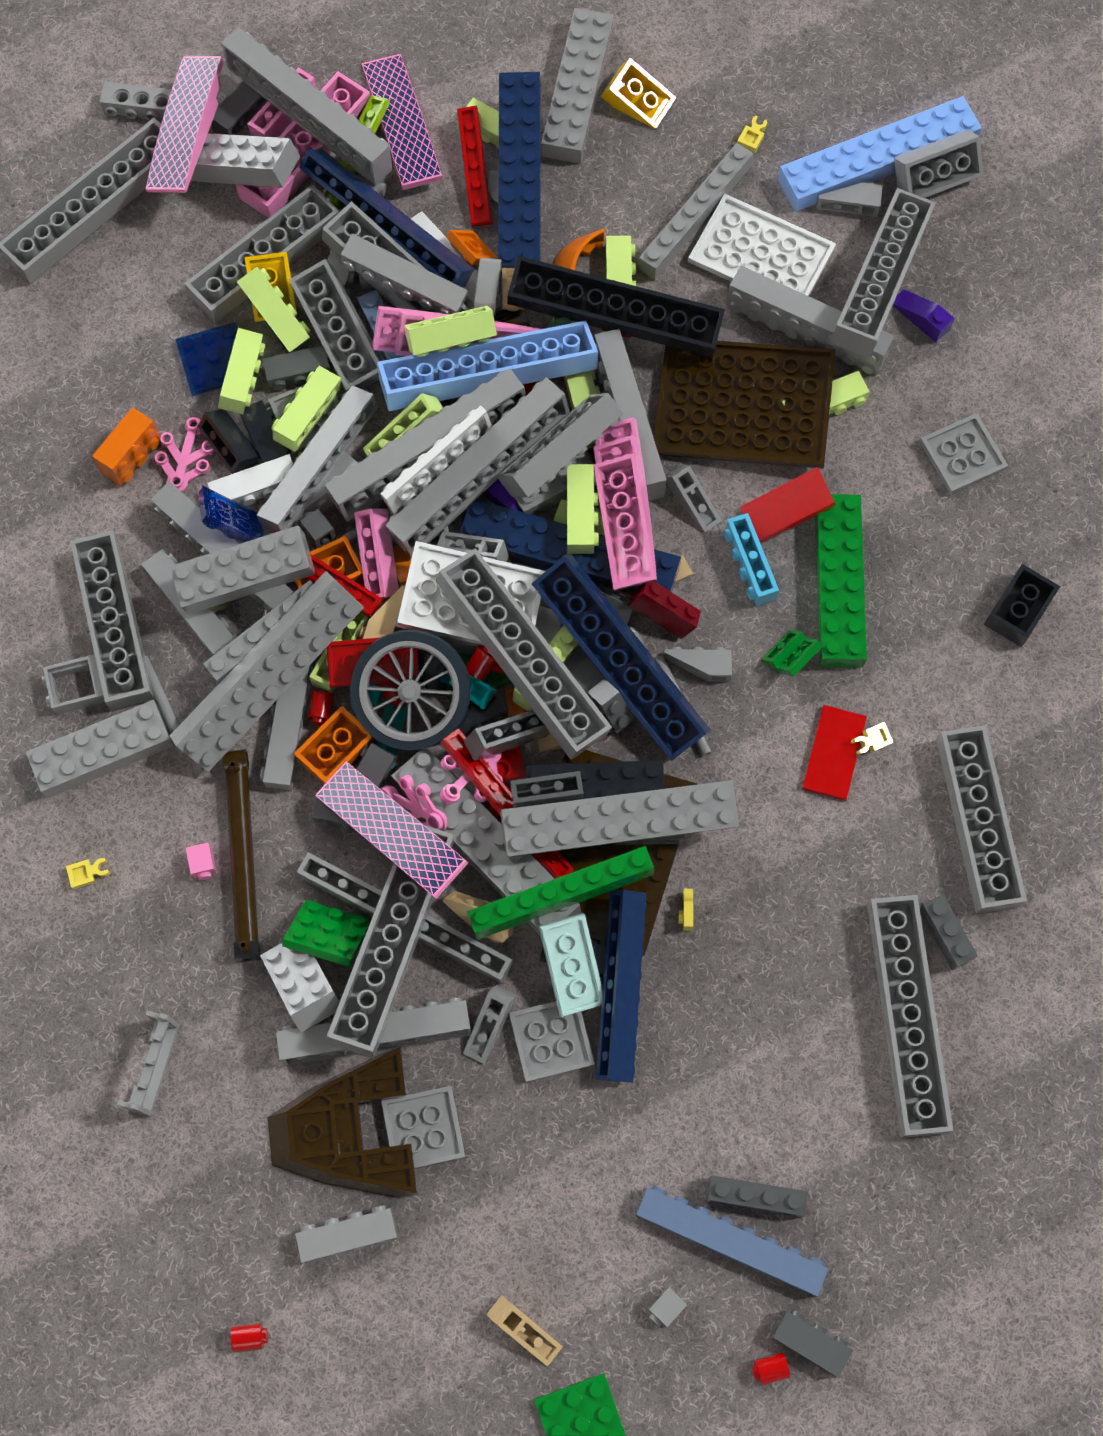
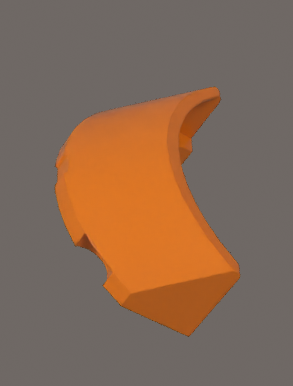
(582, 245)

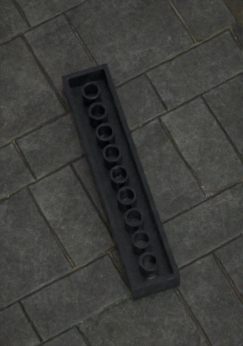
(615, 306)

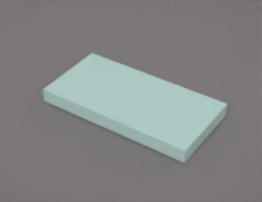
(571, 964)

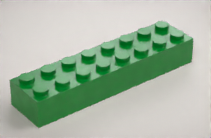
(841, 583)

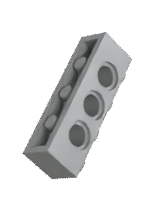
(134, 100)

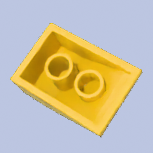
(638, 94)
(279, 271)

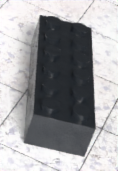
(608, 777)

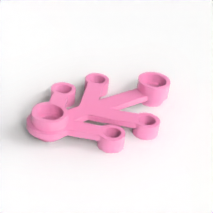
(185, 457)
(445, 794)
(433, 816)

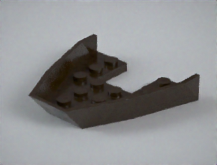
(323, 1137)

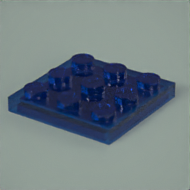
(206, 357)
(228, 516)

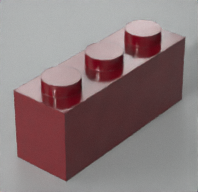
(665, 608)

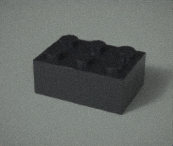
(1022, 605)

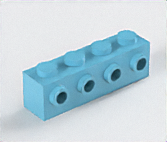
(751, 559)

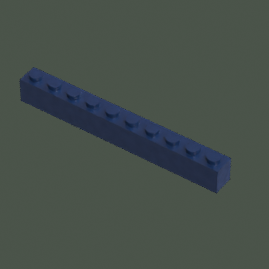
(396, 224)

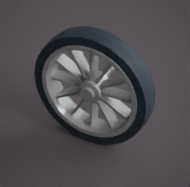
(410, 690)

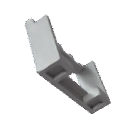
(148, 1087)

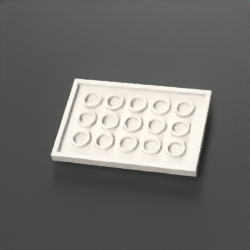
(762, 243)
(435, 460)
(431, 611)

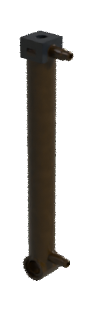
(241, 855)

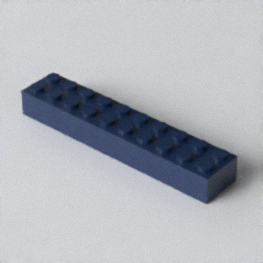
(519, 167)
(543, 542)
(620, 656)

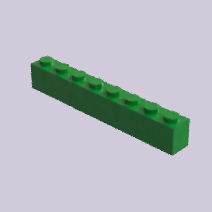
(561, 892)

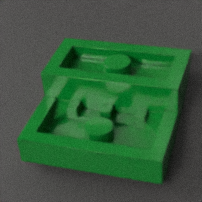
(791, 653)

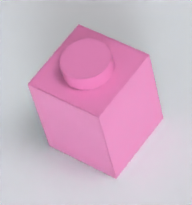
(201, 861)

